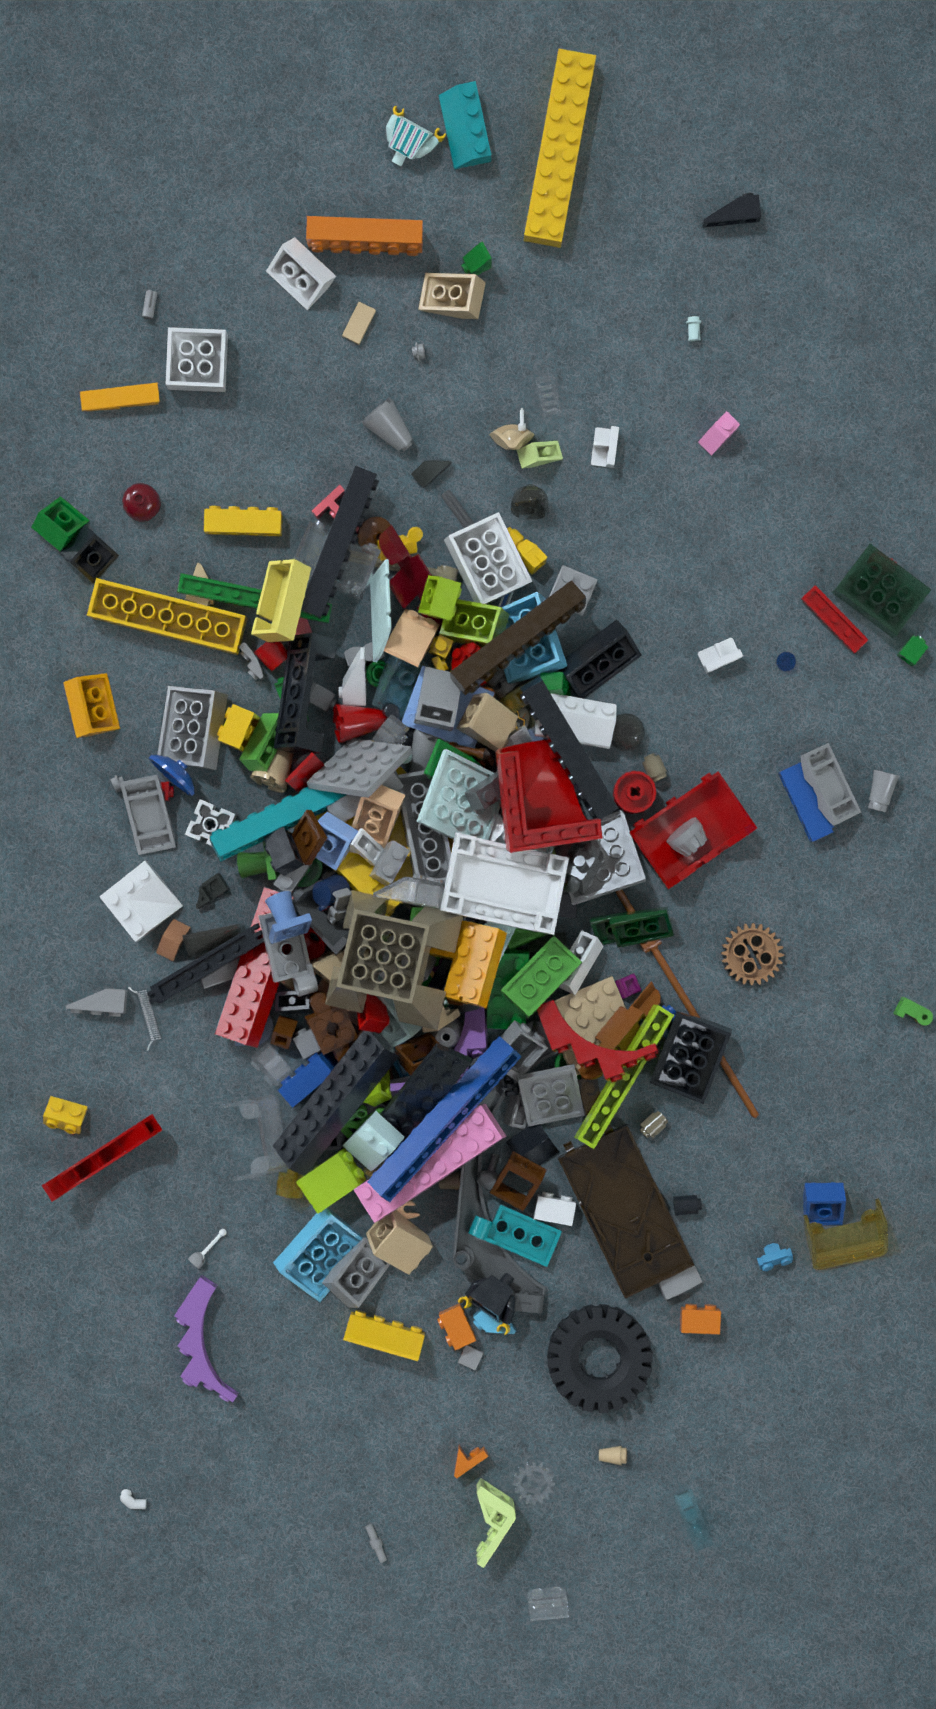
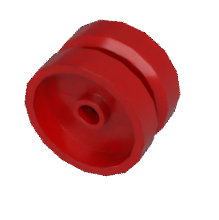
(645, 792)

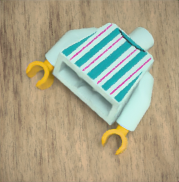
(409, 138)

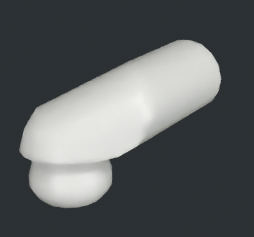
(130, 1502)

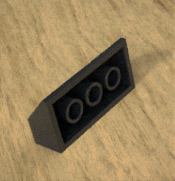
(600, 659)

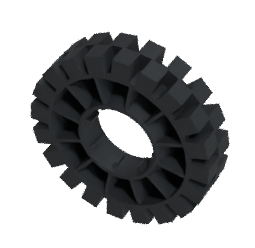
(607, 1391)

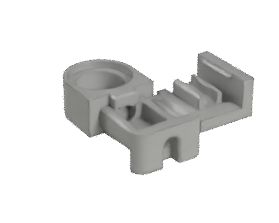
(342, 898)

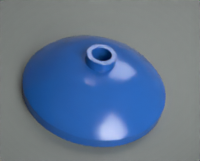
(174, 772)

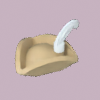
(512, 436)

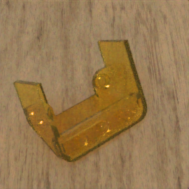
(848, 1242)

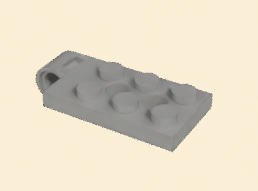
(292, 965)

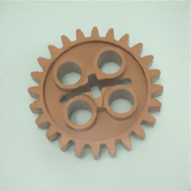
(737, 962)

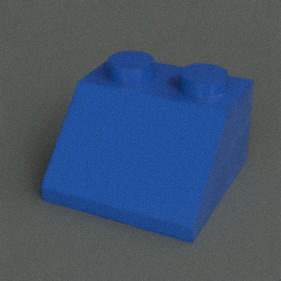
(824, 1202)

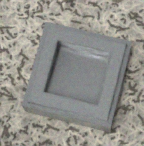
(470, 1357)

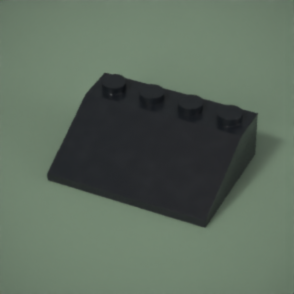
(691, 1056)

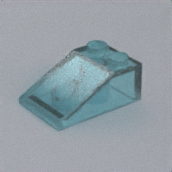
(397, 683)

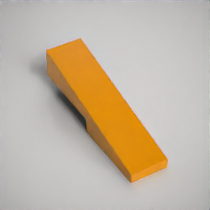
(120, 397)

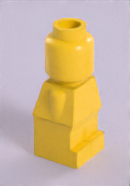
(529, 552)

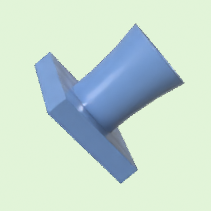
(287, 922)

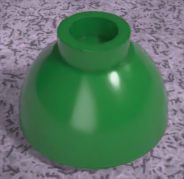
(373, 672)

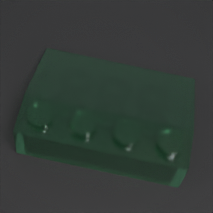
(881, 591)

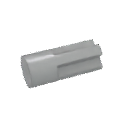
(149, 304)

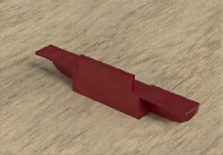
(413, 573)

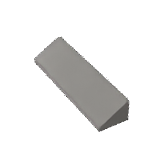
(347, 806)

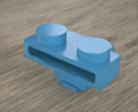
(774, 1256)

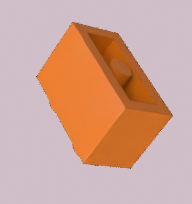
(700, 1320)
(456, 1326)

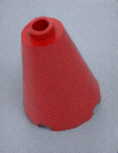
(355, 721)

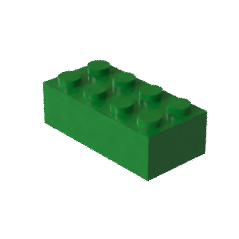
(501, 1010)

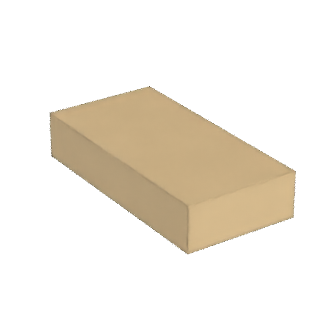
(359, 323)

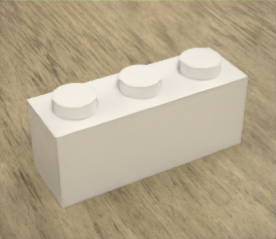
(587, 950)

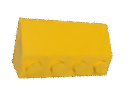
(384, 1336)

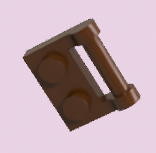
(481, 755)

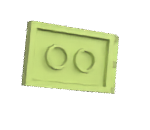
(493, 1503)

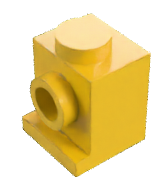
(441, 647)

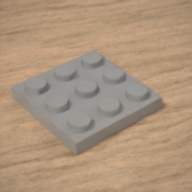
(551, 1095)

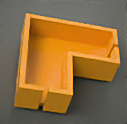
(473, 963)

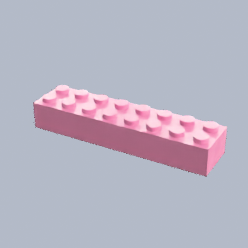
(469, 1140)

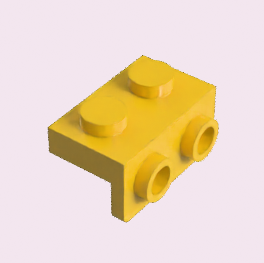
(64, 1115)

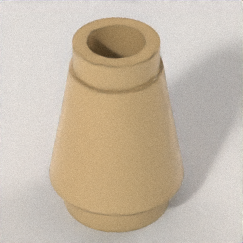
(613, 1455)

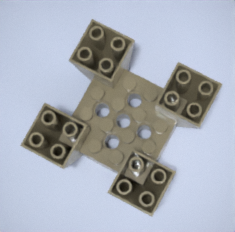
(402, 984)

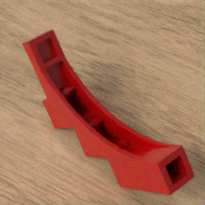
(611, 1061)
(102, 1157)

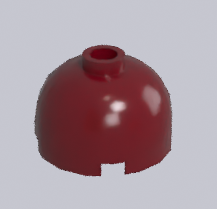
(141, 502)

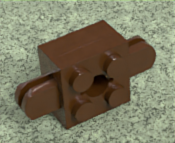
(330, 1026)

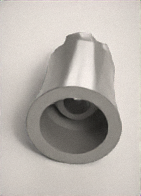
(882, 790)

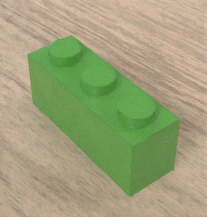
(260, 747)

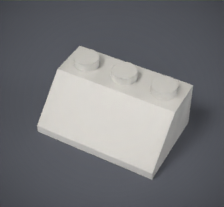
(300, 273)

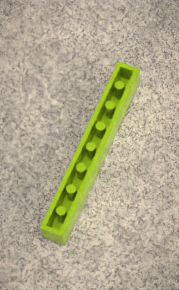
(614, 1093)

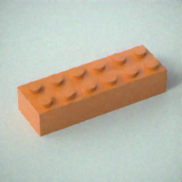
(364, 235)

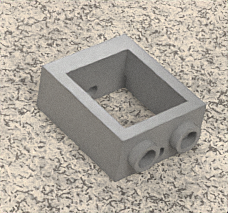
(531, 1054)

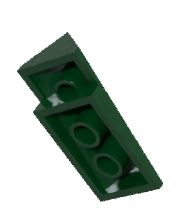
(633, 926)

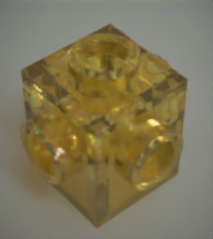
(287, 1185)

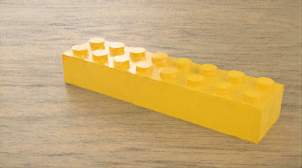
(167, 616)

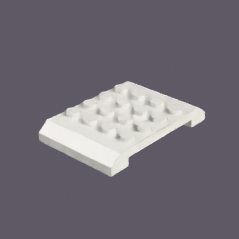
(504, 886)

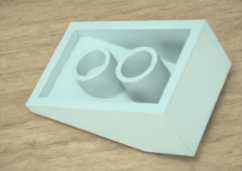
(373, 1141)

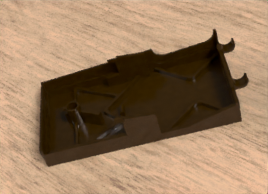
(625, 1211)

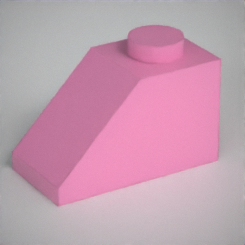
(719, 433)

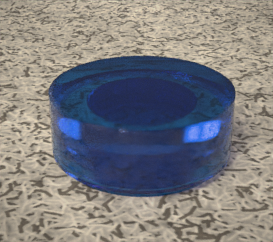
(786, 661)

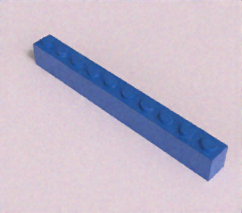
(444, 1119)

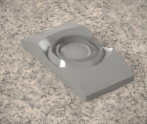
(829, 784)
(148, 814)

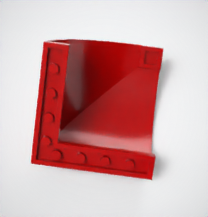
(539, 799)

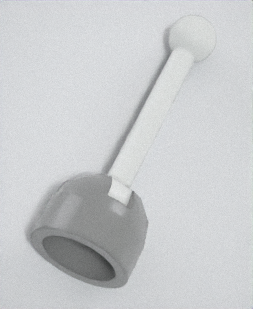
(198, 1258)

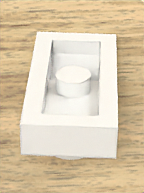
(366, 847)

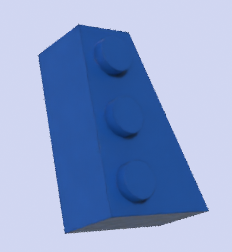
(307, 1078)

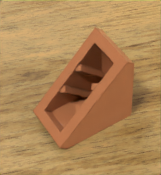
(172, 939)

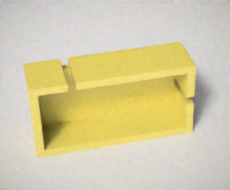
(281, 600)

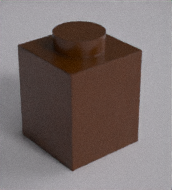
(283, 1032)

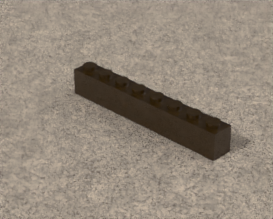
(518, 637)

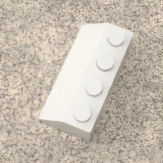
(589, 720)

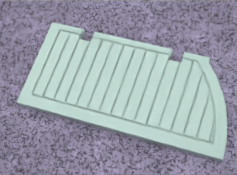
(380, 609)

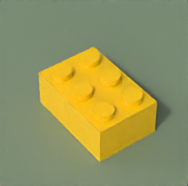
(237, 727)

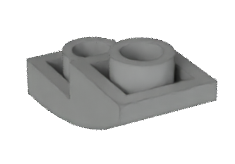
(254, 666)
(222, 975)
(680, 1283)

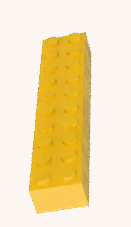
(559, 148)

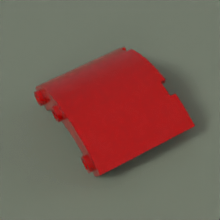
(721, 818)

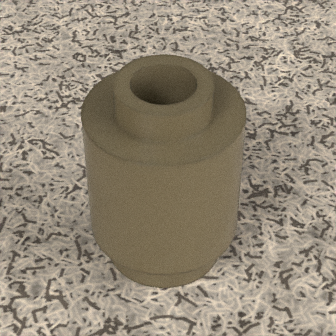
(654, 767)
(653, 1125)

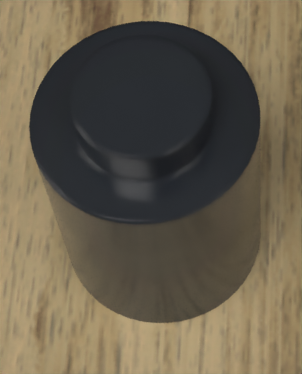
(686, 1205)

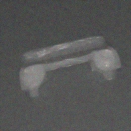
(357, 570)

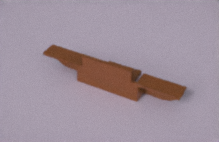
(623, 1027)

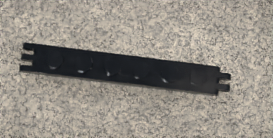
(206, 965)

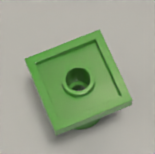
(255, 863)

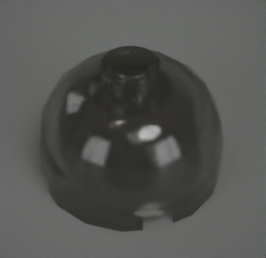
(530, 501)
(628, 732)

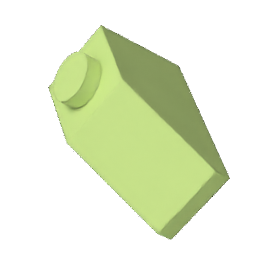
(539, 454)

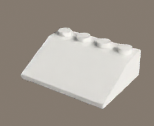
(487, 559)

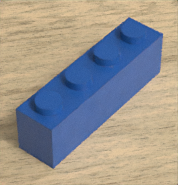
(805, 803)

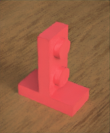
(330, 503)

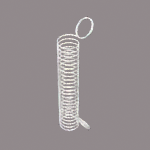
(147, 1016)

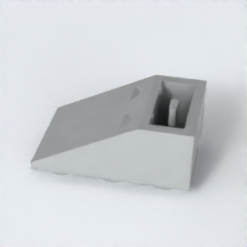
(437, 700)

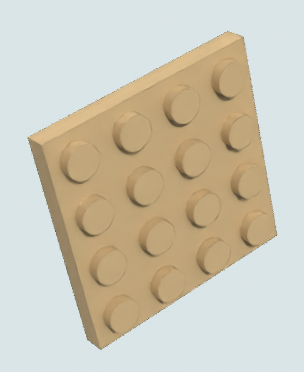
(589, 1012)

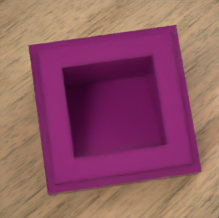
(628, 986)

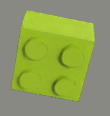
(440, 598)

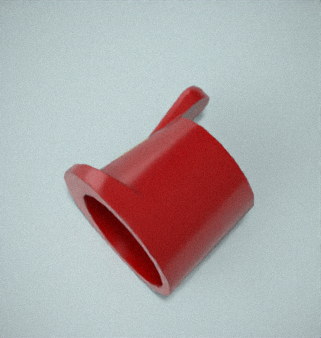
(272, 654)

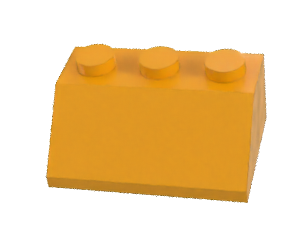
(91, 705)

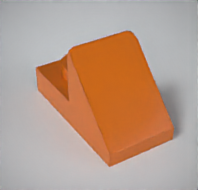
(465, 1463)

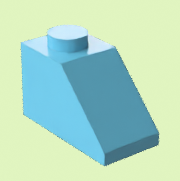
(490, 1325)

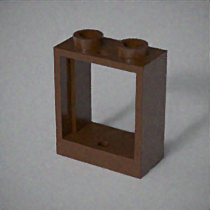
(408, 1053)
(517, 1165)

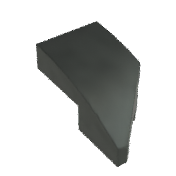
(429, 471)
(211, 889)

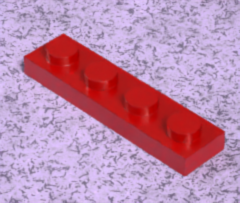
(834, 619)

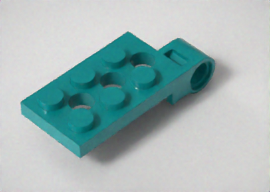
(487, 1231)

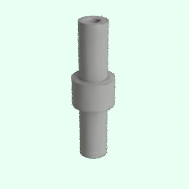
(376, 1543)

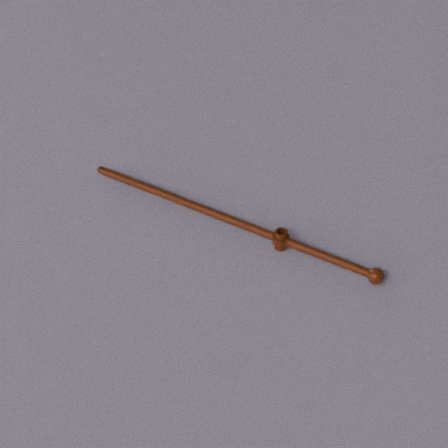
(653, 947)

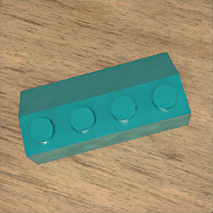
(465, 125)

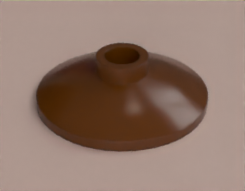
(370, 529)

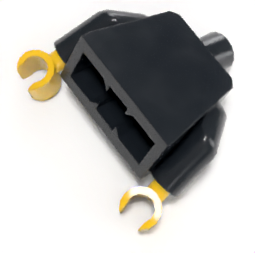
(493, 1298)

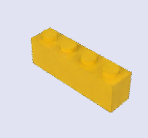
(243, 522)

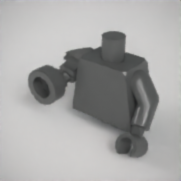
(582, 867)

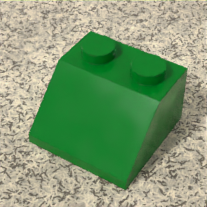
(59, 523)

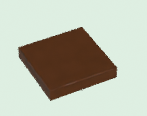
(309, 837)

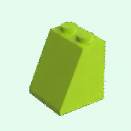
(331, 1180)

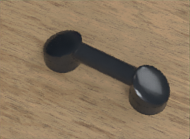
(390, 708)

